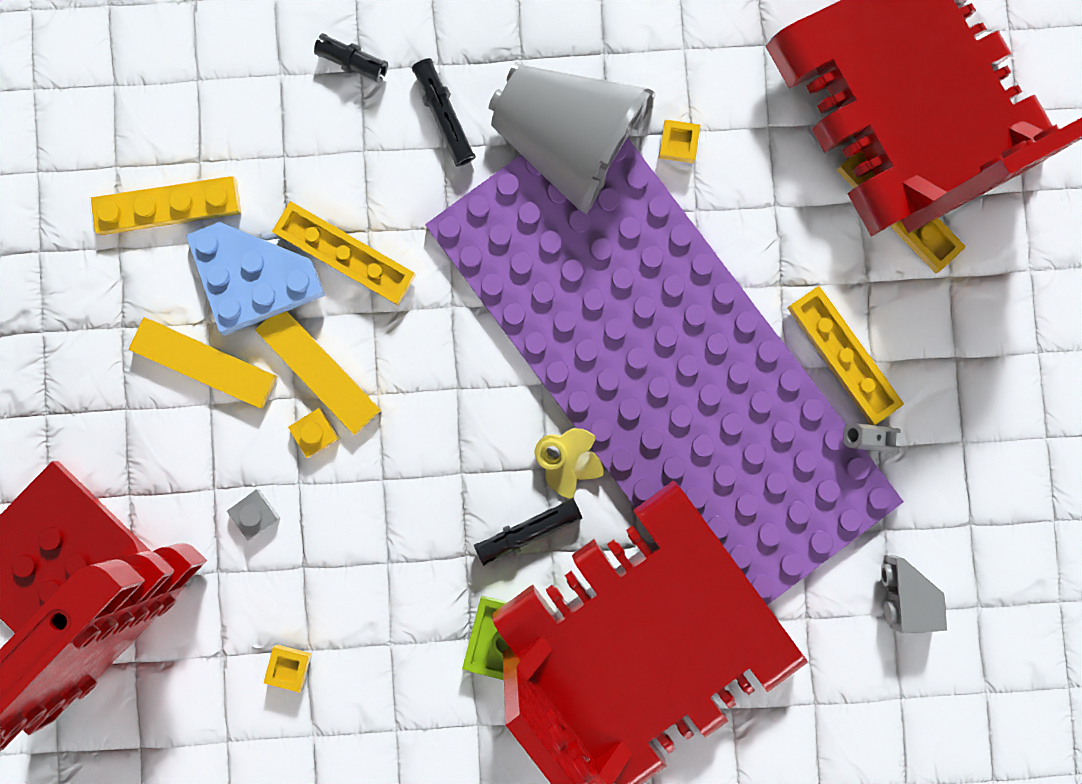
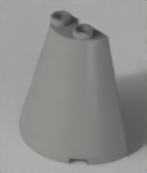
(568, 125)

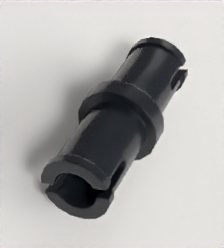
(351, 58)

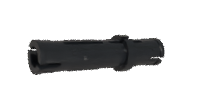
(427, 76)
(528, 531)

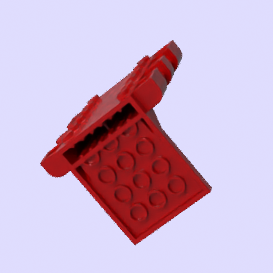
(917, 104)
(73, 596)
(636, 650)

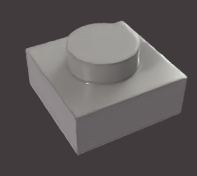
(253, 514)

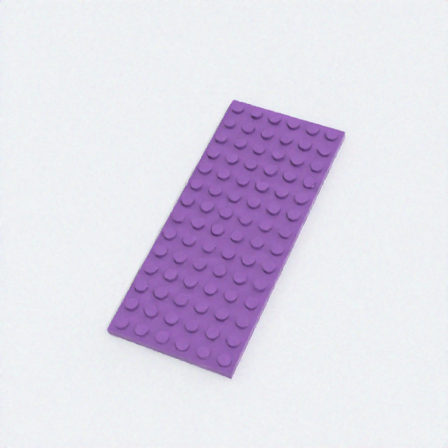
(666, 363)

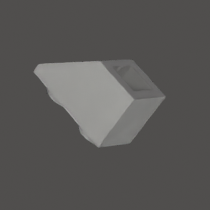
(913, 600)

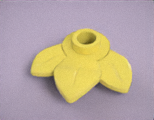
(573, 462)

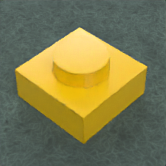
(679, 141)
(313, 433)
(287, 668)

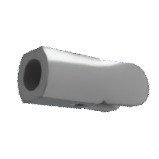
(871, 437)

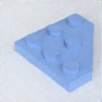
(250, 277)

